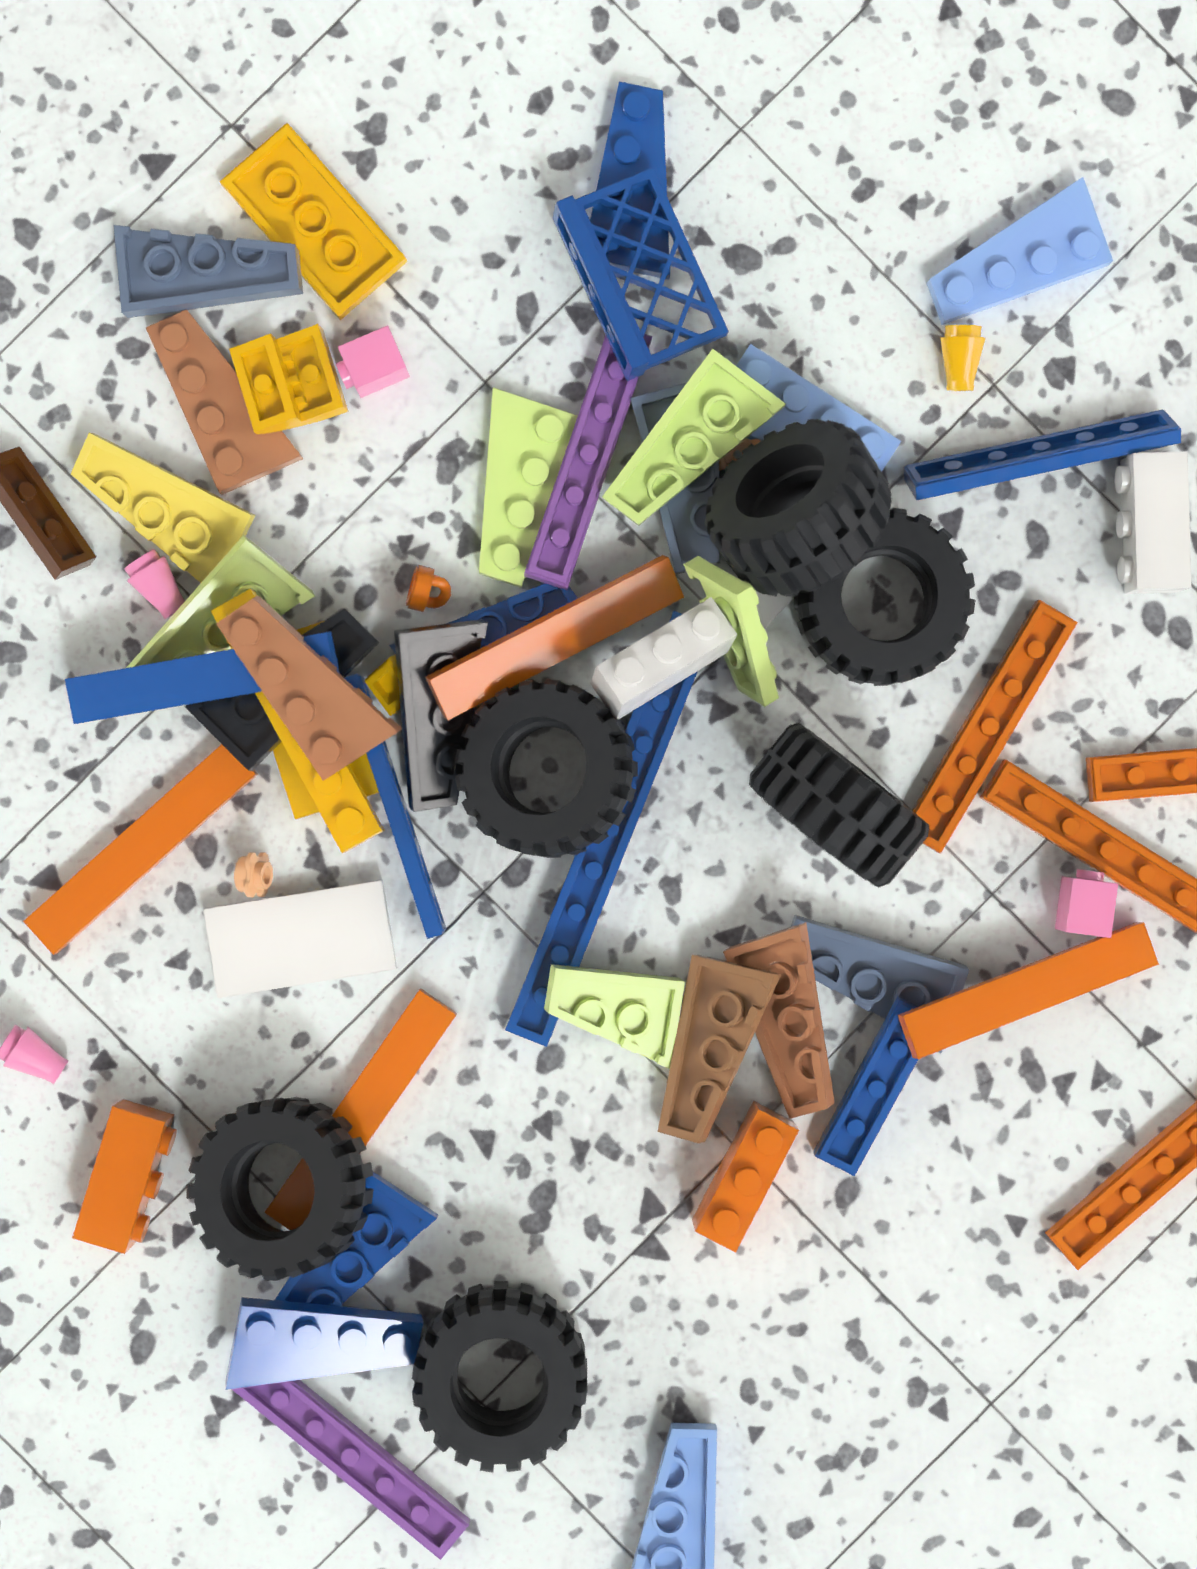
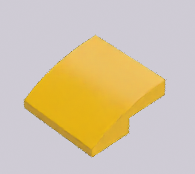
(288, 380)

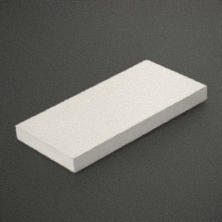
(300, 938)

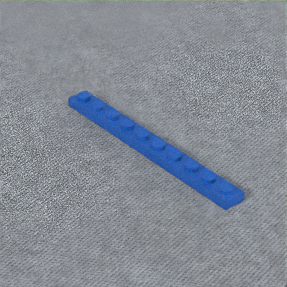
(595, 869)

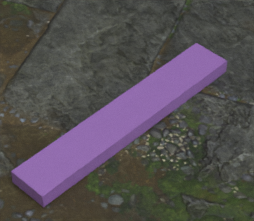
(582, 472)
(360, 1462)

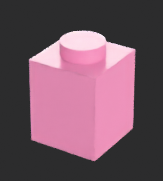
(371, 362)
(1086, 904)

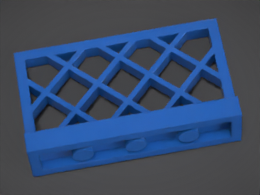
(602, 285)

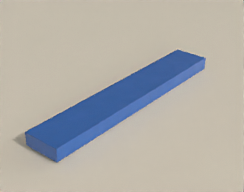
(1041, 454)
(170, 683)
(403, 831)

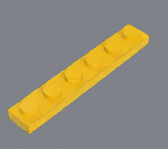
(337, 797)

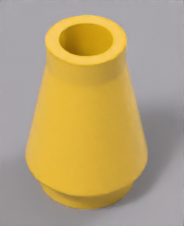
(961, 355)

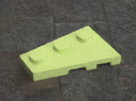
(748, 655)

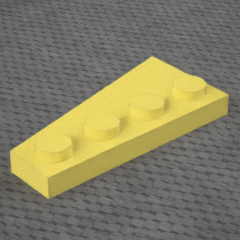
(165, 509)

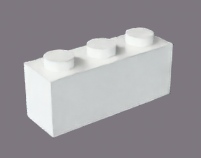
(1154, 523)
(663, 658)

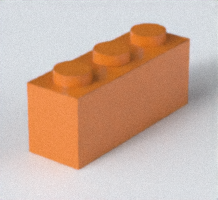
(125, 1176)
(744, 1176)

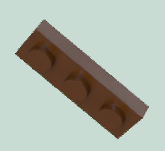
(41, 516)

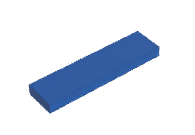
(869, 1095)

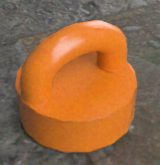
(420, 588)

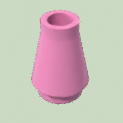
(155, 582)
(31, 1055)

